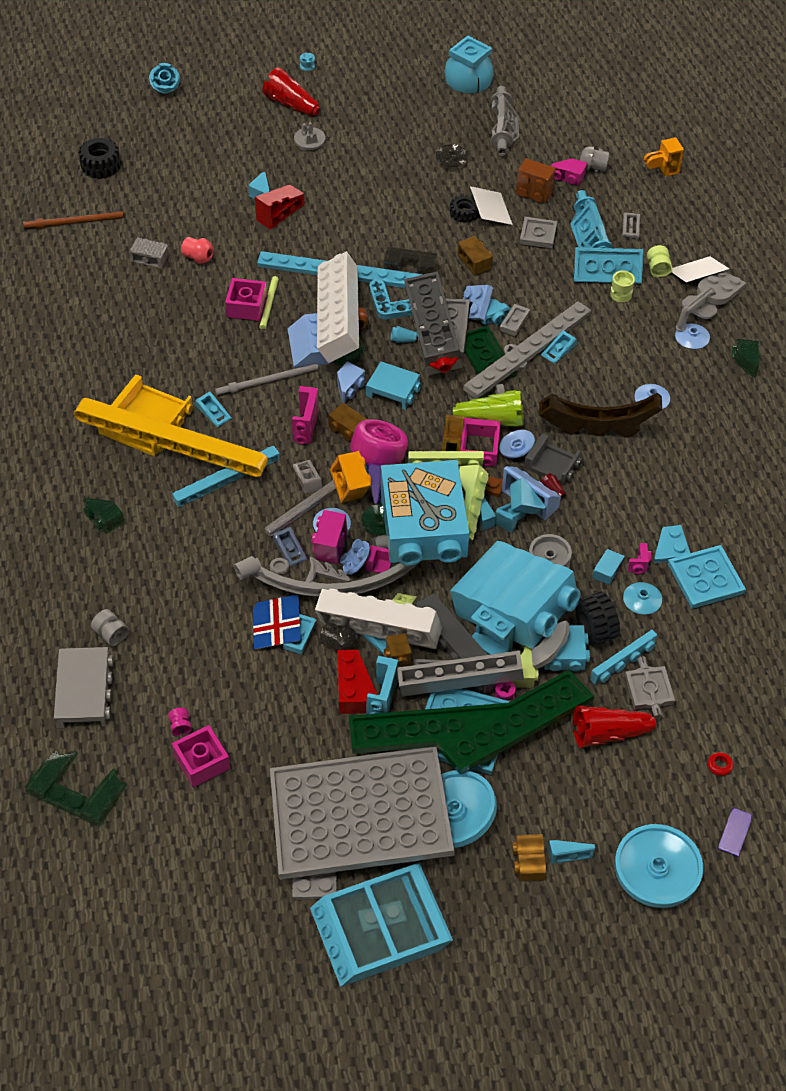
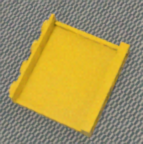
(152, 404)

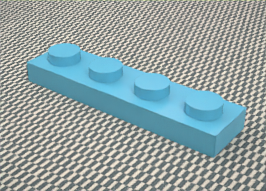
(618, 661)

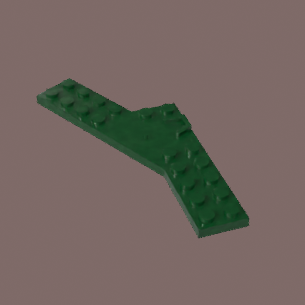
(470, 733)

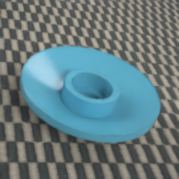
(642, 604)

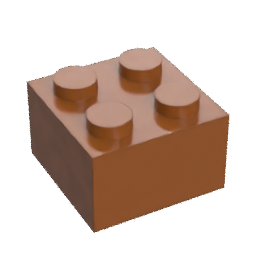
(535, 180)

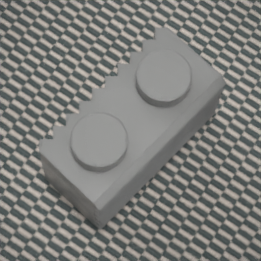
(149, 252)

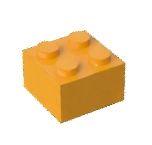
(350, 476)

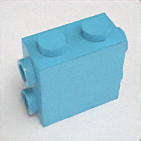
(573, 654)

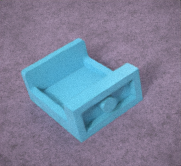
(394, 384)
(493, 631)
(388, 676)

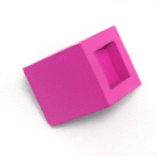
(377, 560)

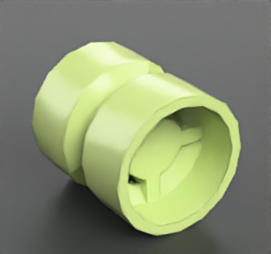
(659, 261)
(622, 286)

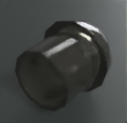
(338, 637)

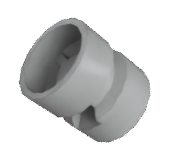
(109, 627)

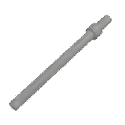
(234, 387)

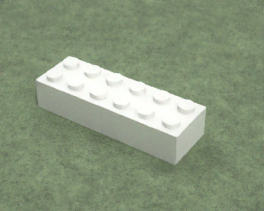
(379, 617)

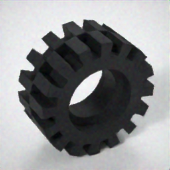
(463, 215)

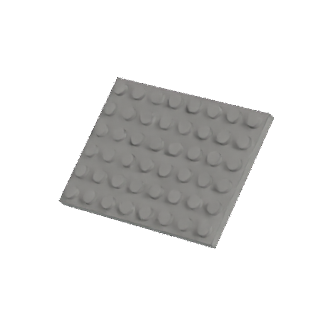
(360, 812)

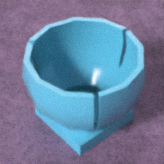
(468, 64)

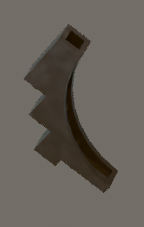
(599, 420)

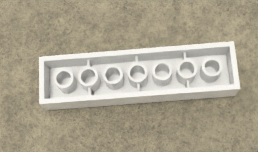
(337, 307)

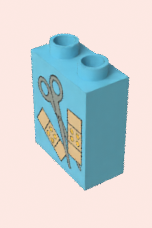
(424, 512)

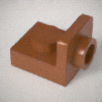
(493, 486)

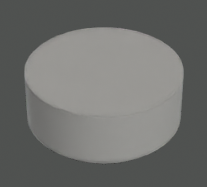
(279, 566)

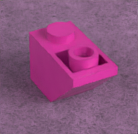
(570, 171)

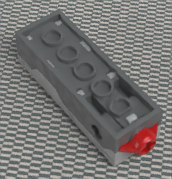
(433, 323)

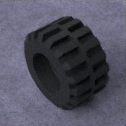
(99, 157)
(598, 617)

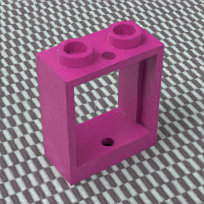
(484, 428)

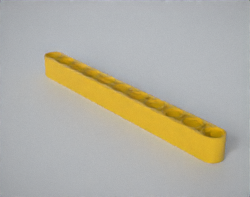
(171, 437)

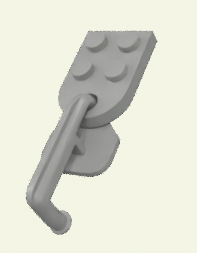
(711, 291)

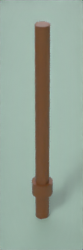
(40, 223)

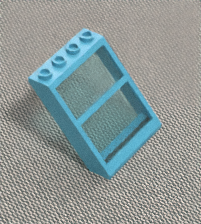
(380, 924)

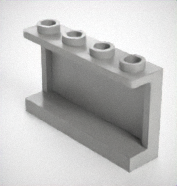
(83, 685)

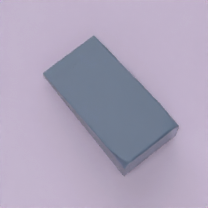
(289, 546)

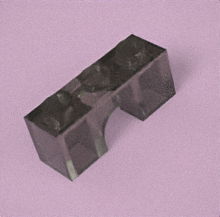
(398, 258)

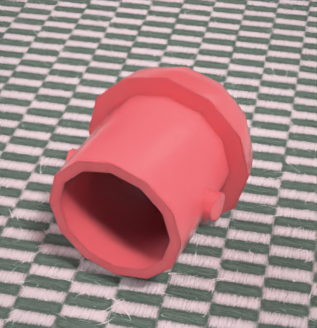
(199, 250)

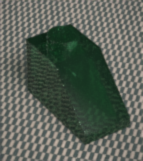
(747, 355)

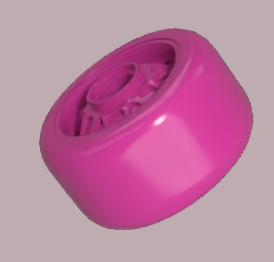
(379, 442)

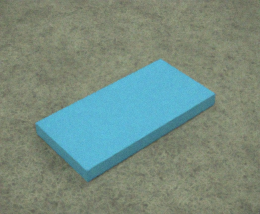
(603, 263)

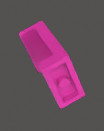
(304, 426)

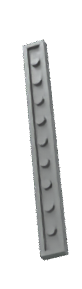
(526, 350)

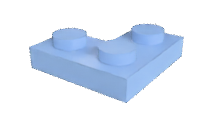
(479, 298)

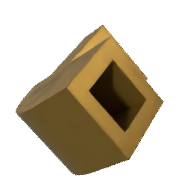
(453, 433)

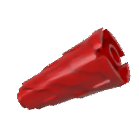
(289, 93)
(605, 725)

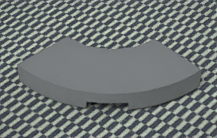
(548, 648)

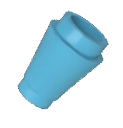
(402, 335)

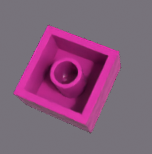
(246, 299)
(330, 536)
(201, 756)

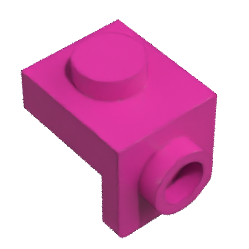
(641, 564)

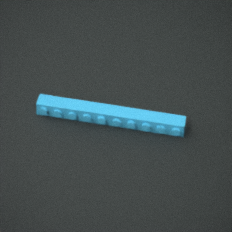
(216, 481)

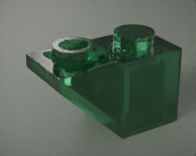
(104, 513)

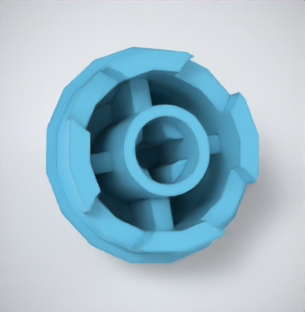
(164, 78)

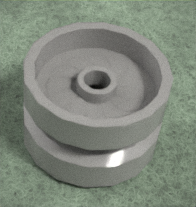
(552, 548)

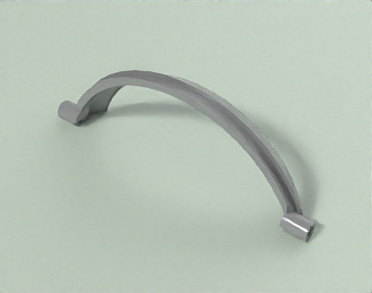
(253, 567)

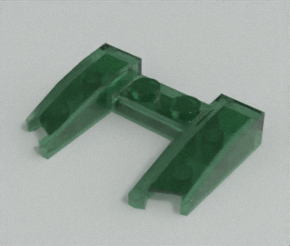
(93, 810)

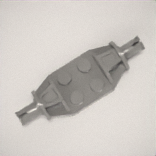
(507, 128)

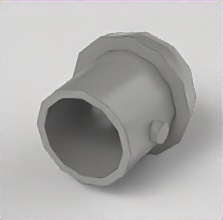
(595, 158)

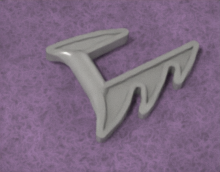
(318, 569)

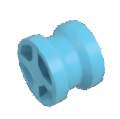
(307, 61)

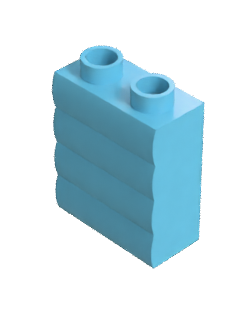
(518, 588)

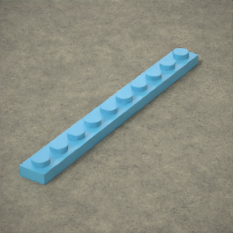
(310, 266)

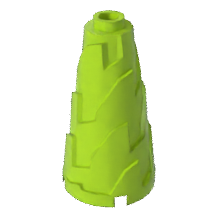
(498, 407)

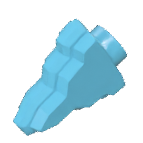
(496, 312)

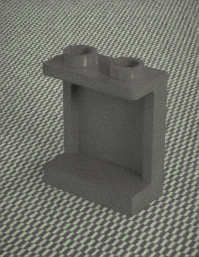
(550, 459)

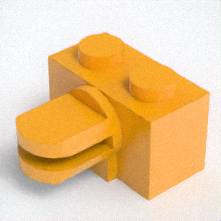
(667, 158)

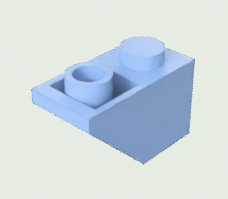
(349, 380)

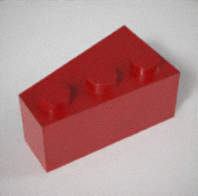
(278, 205)
(353, 683)

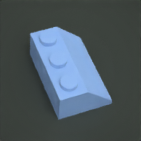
(304, 342)
(547, 496)

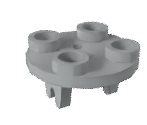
(309, 138)

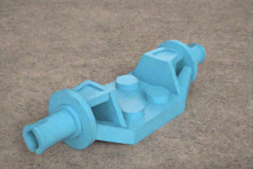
(588, 224)

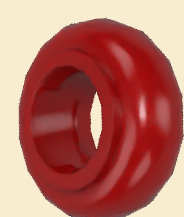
(720, 771)

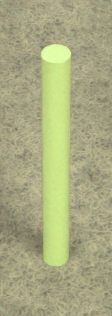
(272, 289)

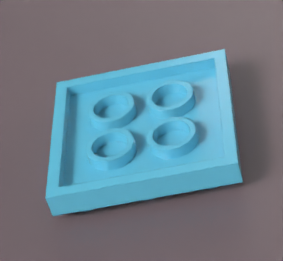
(706, 576)

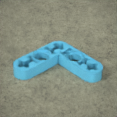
(390, 307)

